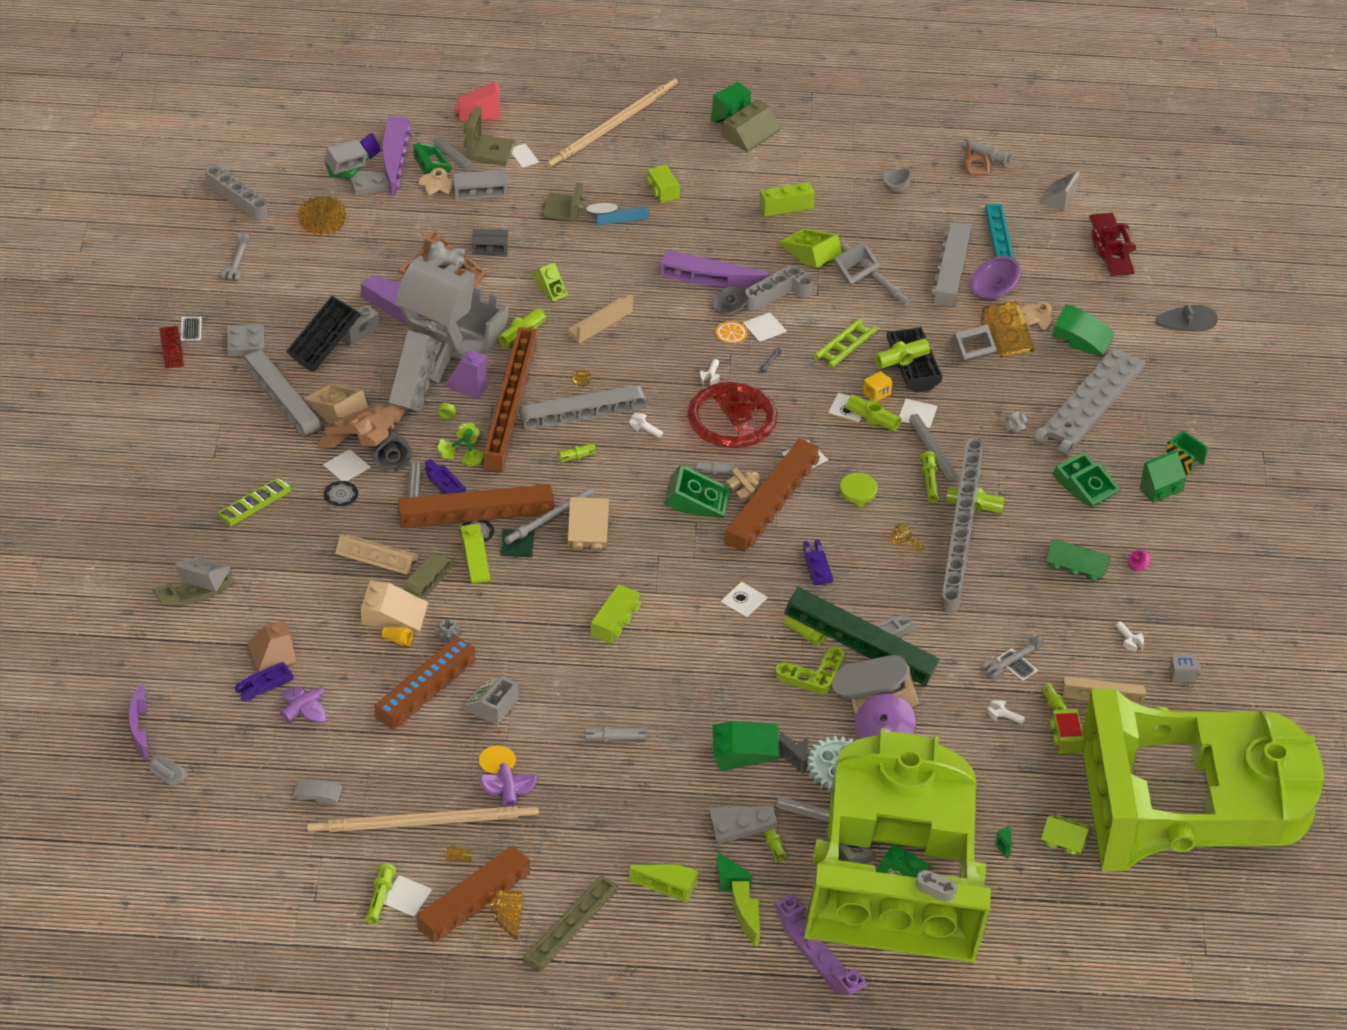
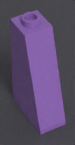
(383, 295)

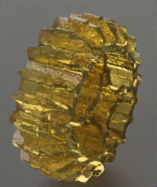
(322, 215)

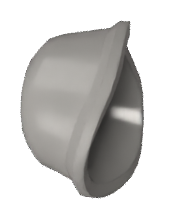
(897, 179)

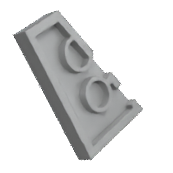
(740, 822)

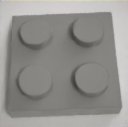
(245, 339)

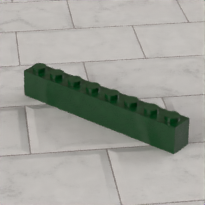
(858, 633)

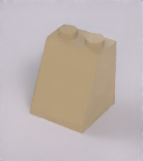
(588, 523)

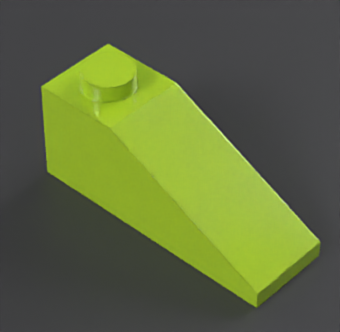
(474, 553)
(667, 879)

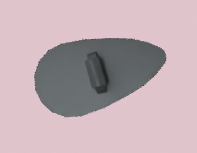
(1188, 318)

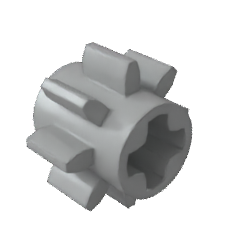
(1015, 421)
(447, 630)

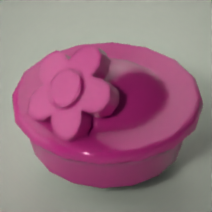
(1139, 560)

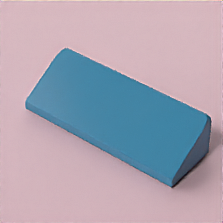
(622, 215)

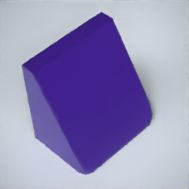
(370, 145)

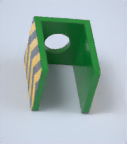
(1188, 449)

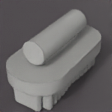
(167, 770)

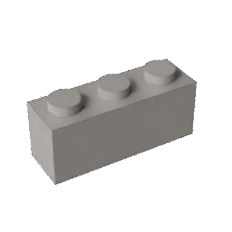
(480, 185)

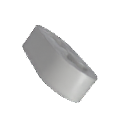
(936, 885)

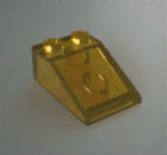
(1007, 328)

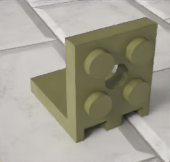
(480, 146)

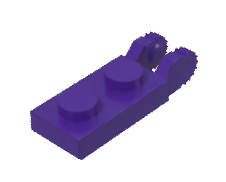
(817, 564)
(264, 681)

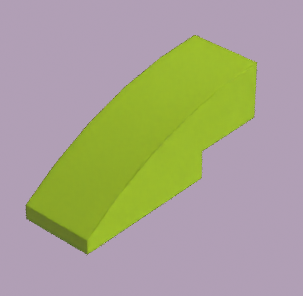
(746, 910)

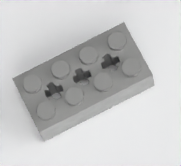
(413, 371)

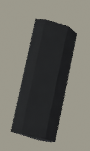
(323, 333)
(923, 371)

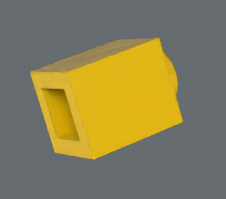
(877, 386)

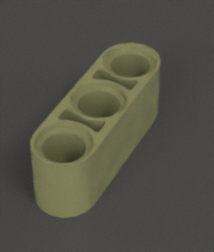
(428, 575)

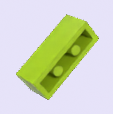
(787, 199)
(615, 614)

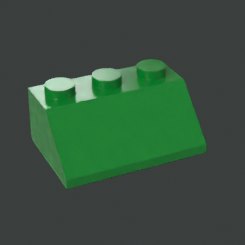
(1078, 559)

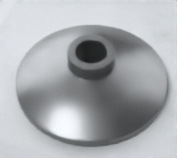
(730, 300)

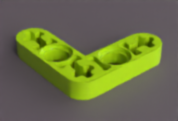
(814, 678)

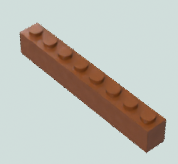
(772, 495)
(475, 506)

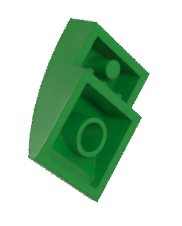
(1083, 331)
(1086, 479)

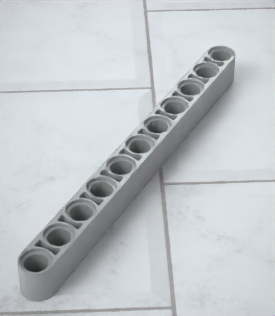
(962, 525)

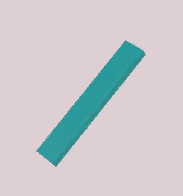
(998, 230)

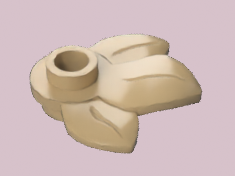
(435, 183)
(1034, 314)

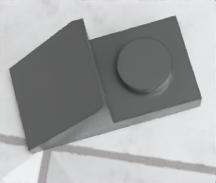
(794, 753)

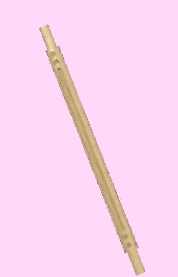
(611, 123)
(422, 819)

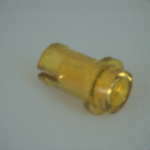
(456, 853)

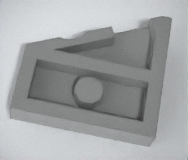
(368, 182)

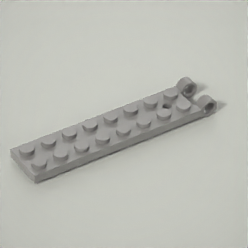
(1090, 400)

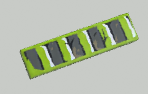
(254, 501)

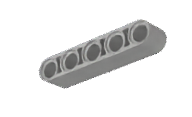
(236, 192)

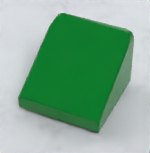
(1004, 842)

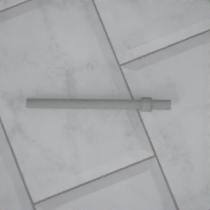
(895, 292)
(523, 531)

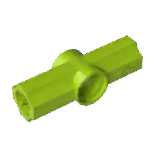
(530, 321)
(902, 353)
(873, 413)
(983, 500)

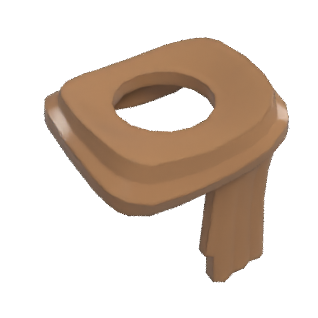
(982, 158)

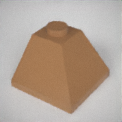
(272, 646)

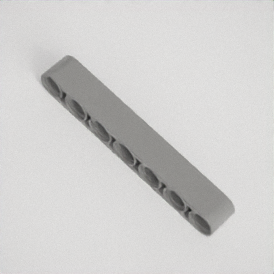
(281, 393)
(583, 407)

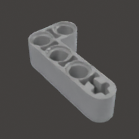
(780, 283)

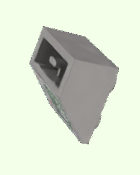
(493, 699)

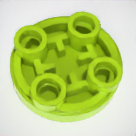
(858, 488)

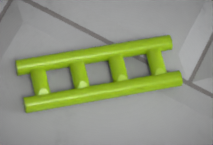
(845, 351)

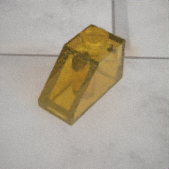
(507, 910)

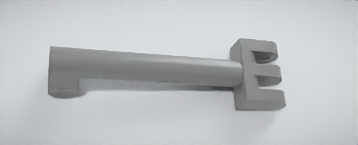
(233, 270)
(996, 670)

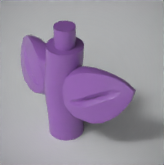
(303, 704)
(506, 785)

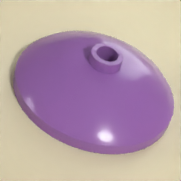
(995, 277)
(896, 709)

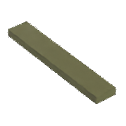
(570, 923)

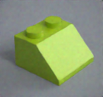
(1066, 833)

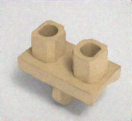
(738, 480)

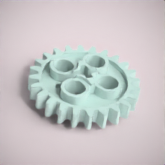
(823, 760)

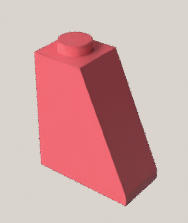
(485, 97)

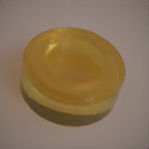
(581, 377)

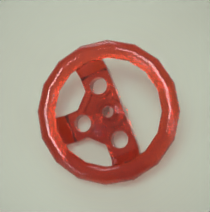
(735, 407)

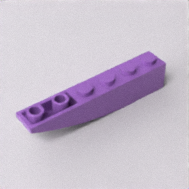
(394, 149)
(708, 271)

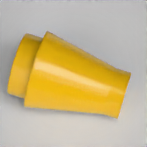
(398, 635)

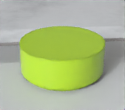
(446, 411)

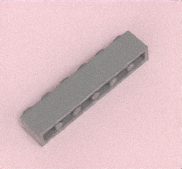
(952, 264)

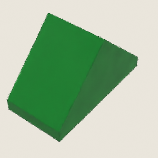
(730, 871)

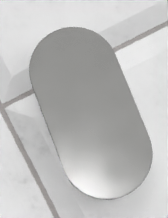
(870, 677)

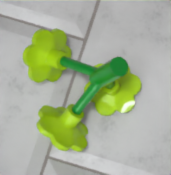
(467, 434)

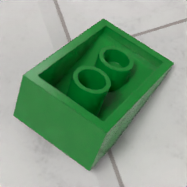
(696, 493)
(744, 744)

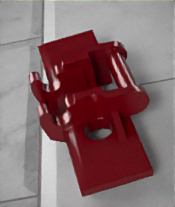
(1104, 237)

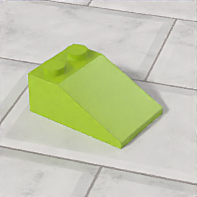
(812, 246)

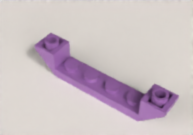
(817, 953)

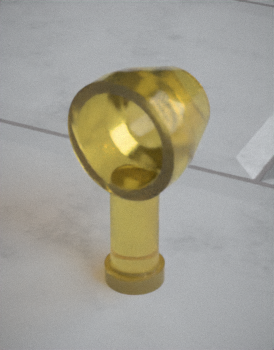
(902, 534)

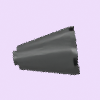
(392, 452)

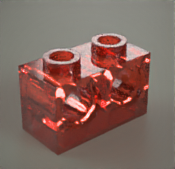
(171, 347)

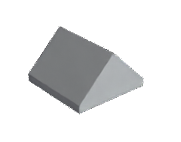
(1061, 191)
(202, 572)

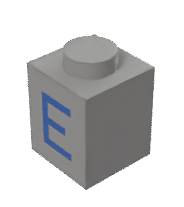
(1184, 668)

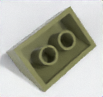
(751, 125)

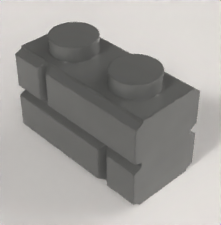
(490, 242)

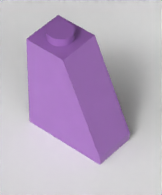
(470, 375)

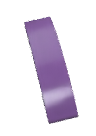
(138, 705)

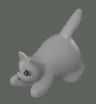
(449, 257)

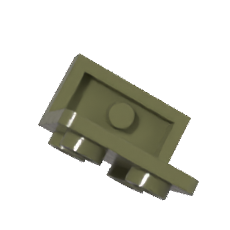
(565, 206)

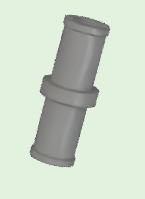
(714, 468)

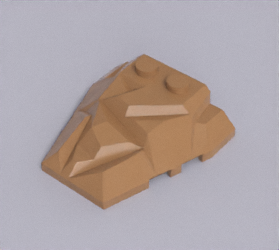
(369, 424)

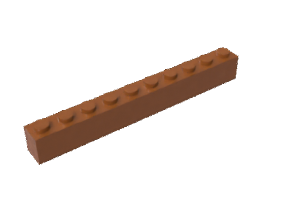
(510, 400)

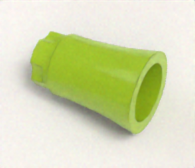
(806, 632)

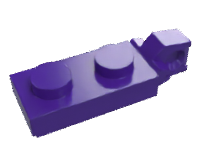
(443, 478)

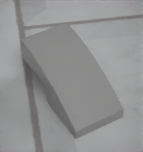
(322, 791)

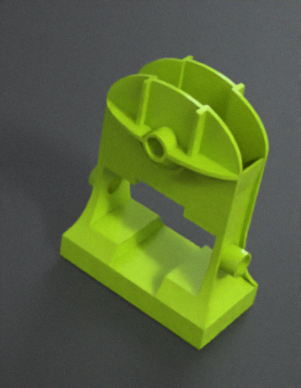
(1256, 765)
(907, 795)

